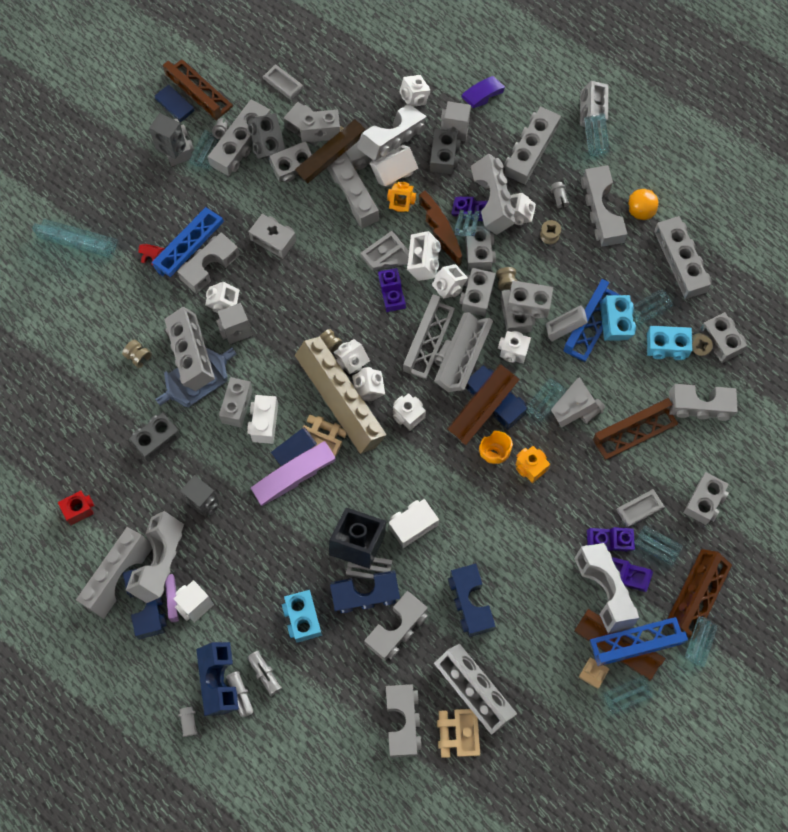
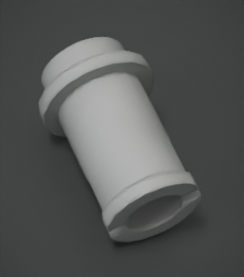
(220, 126)
(558, 190)
(440, 356)
(590, 415)
(188, 721)

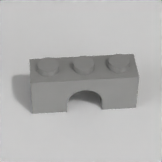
(218, 250)
(685, 403)
(385, 642)
(402, 699)

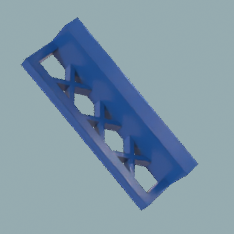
(187, 242)
(589, 311)
(642, 648)

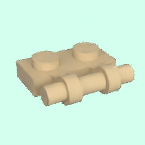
(334, 429)
(466, 733)

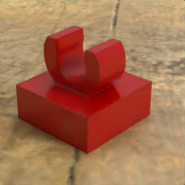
(149, 250)

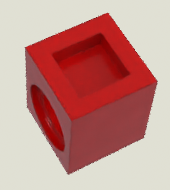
(67, 507)

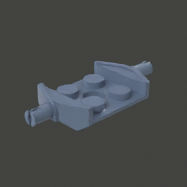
(187, 396)

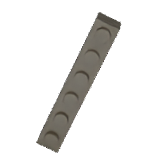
(340, 395)

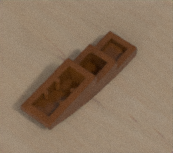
(442, 228)

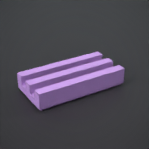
(170, 594)

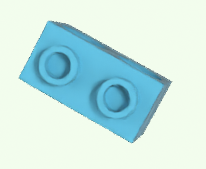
(612, 317)
(668, 337)
(306, 615)

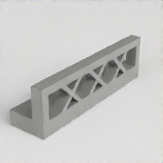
(422, 333)
(461, 351)

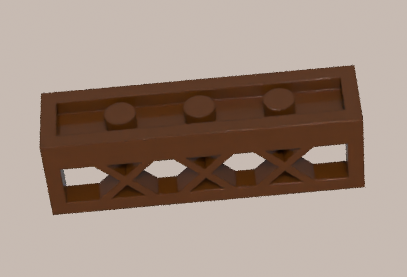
(195, 92)
(483, 404)
(632, 422)
(696, 589)
(592, 626)

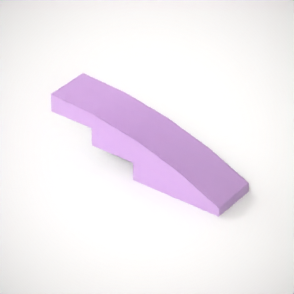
(293, 473)

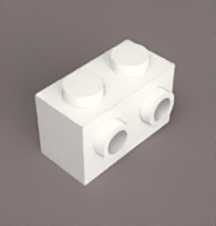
(394, 166)
(423, 256)
(264, 419)
(413, 522)
(192, 601)

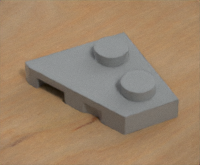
(386, 253)
(573, 404)

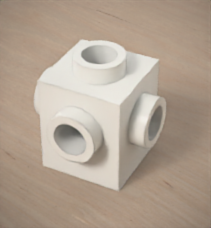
(414, 90)
(523, 208)
(449, 281)
(221, 296)
(514, 347)
(351, 356)
(369, 384)
(408, 411)

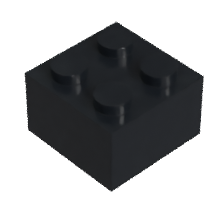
(357, 538)

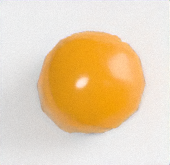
(643, 204)
(503, 447)

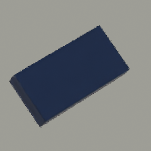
(174, 103)
(294, 446)

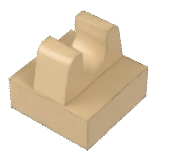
(593, 674)

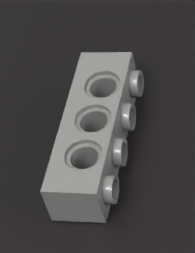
(542, 120)
(230, 141)
(676, 229)
(189, 349)
(475, 688)

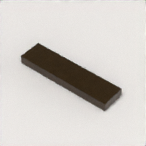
(330, 151)

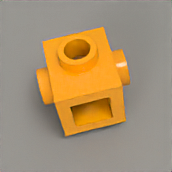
(400, 203)
(532, 463)

